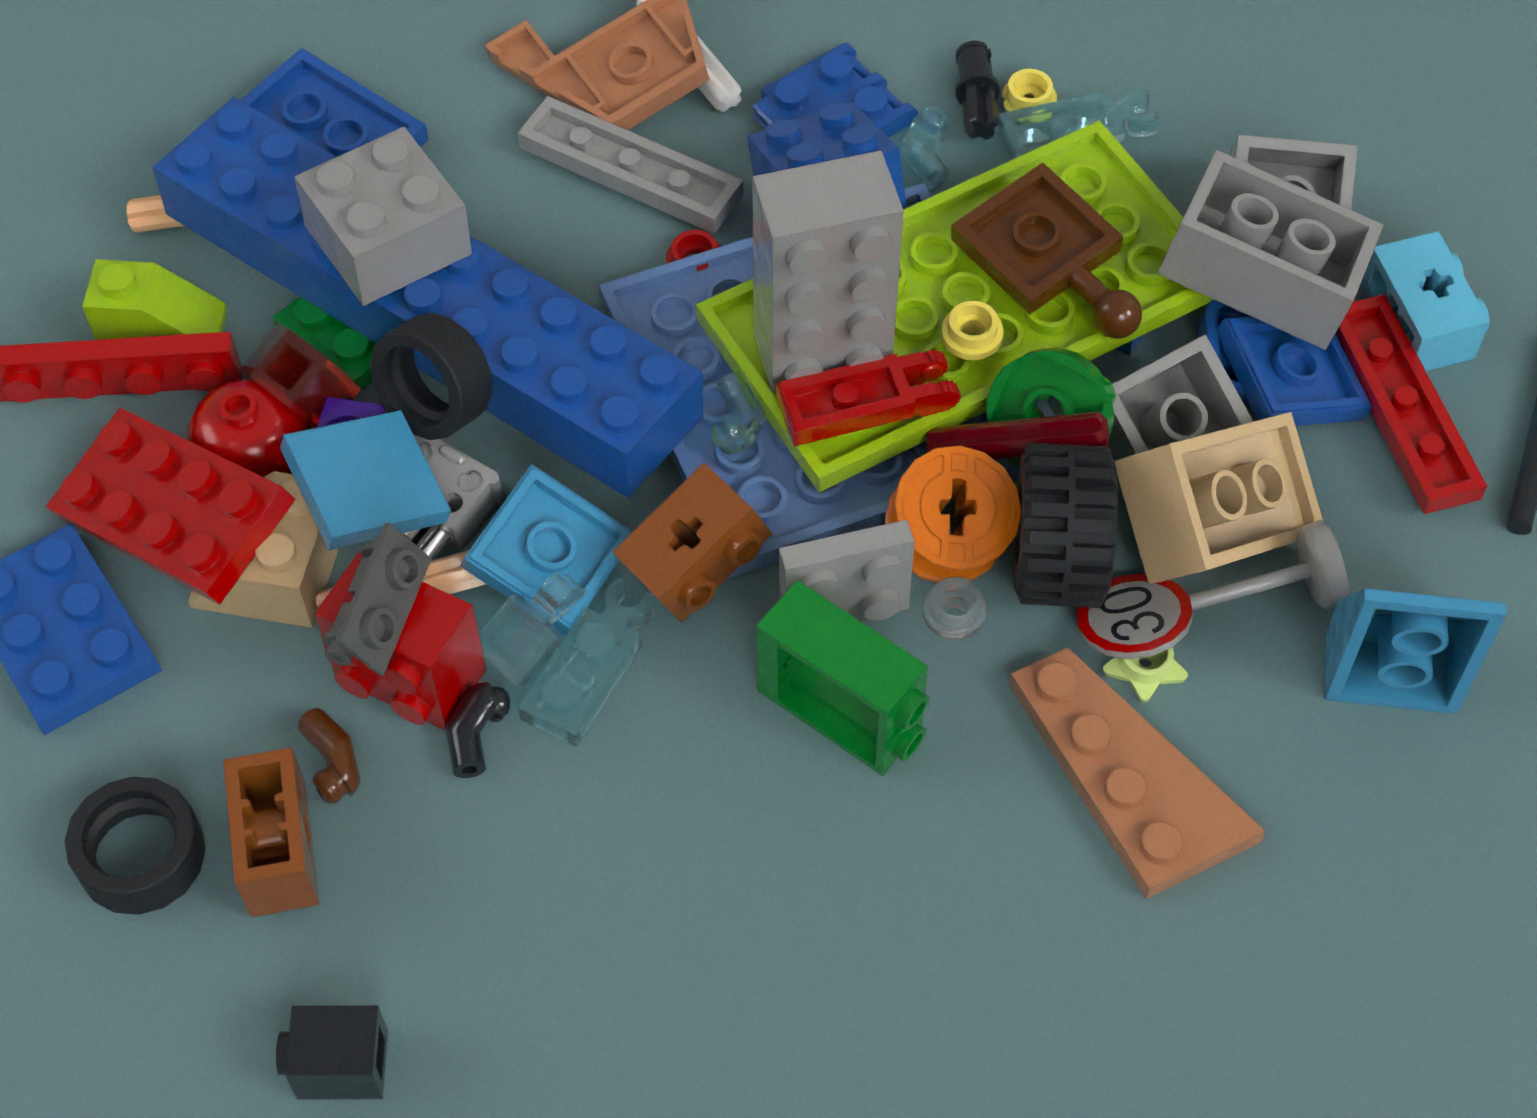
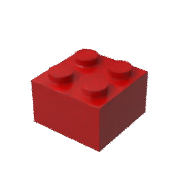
(432, 660)

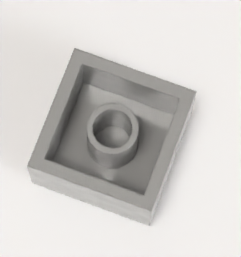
(384, 215)

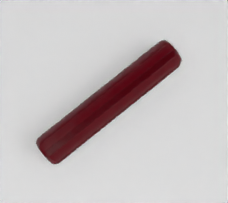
(1011, 437)

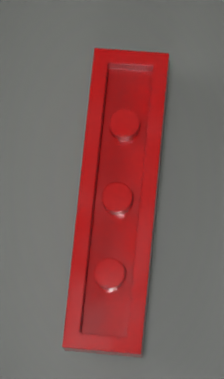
(117, 366)
(1408, 408)

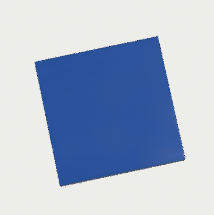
(1292, 374)

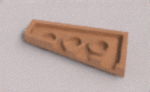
(1137, 785)

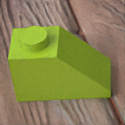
(147, 301)

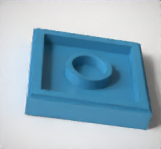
(363, 477)
(546, 532)

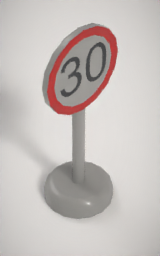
(1151, 618)

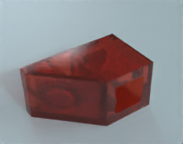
(298, 374)

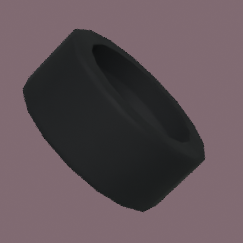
(455, 357)
(108, 808)

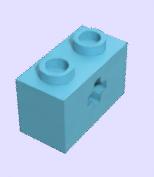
(1429, 298)

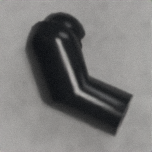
(463, 727)

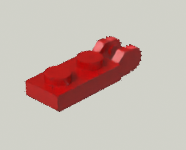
(865, 395)

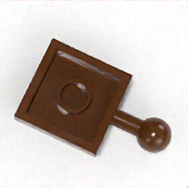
(1041, 241)

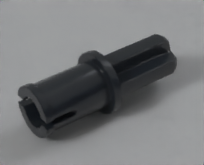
(977, 89)

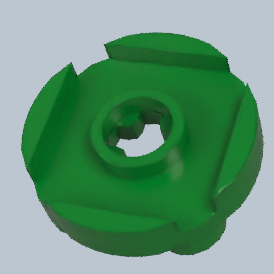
(1048, 375)

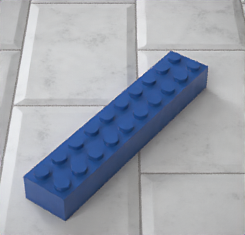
(553, 360)

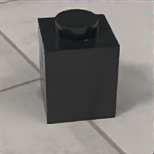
(334, 1052)

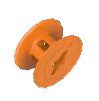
(982, 497)

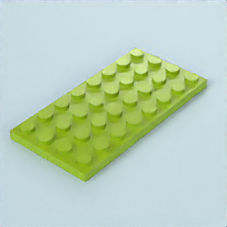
(941, 275)

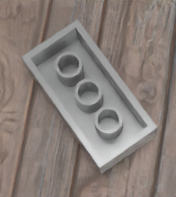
(825, 265)

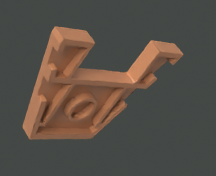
(618, 70)

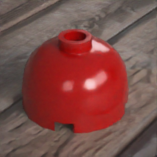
(244, 426)

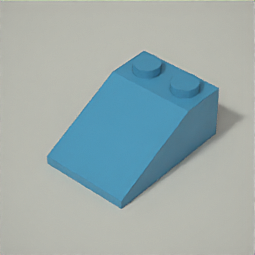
(1407, 648)

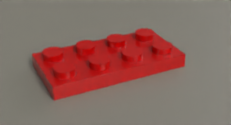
(171, 504)

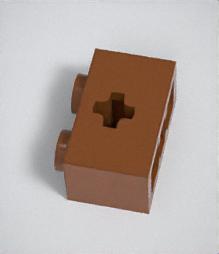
(693, 542)
(270, 832)

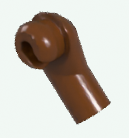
(337, 749)

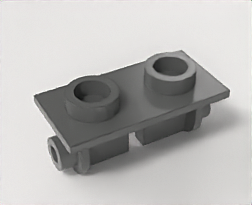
(381, 601)

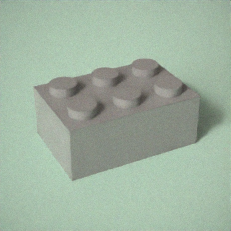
(1271, 250)

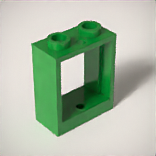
(841, 678)

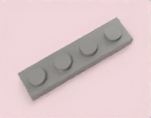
(631, 164)

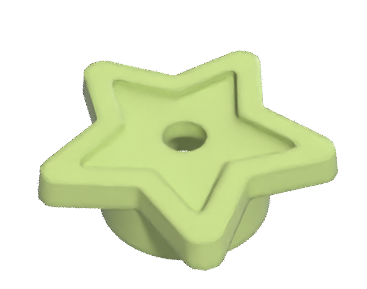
(1147, 679)

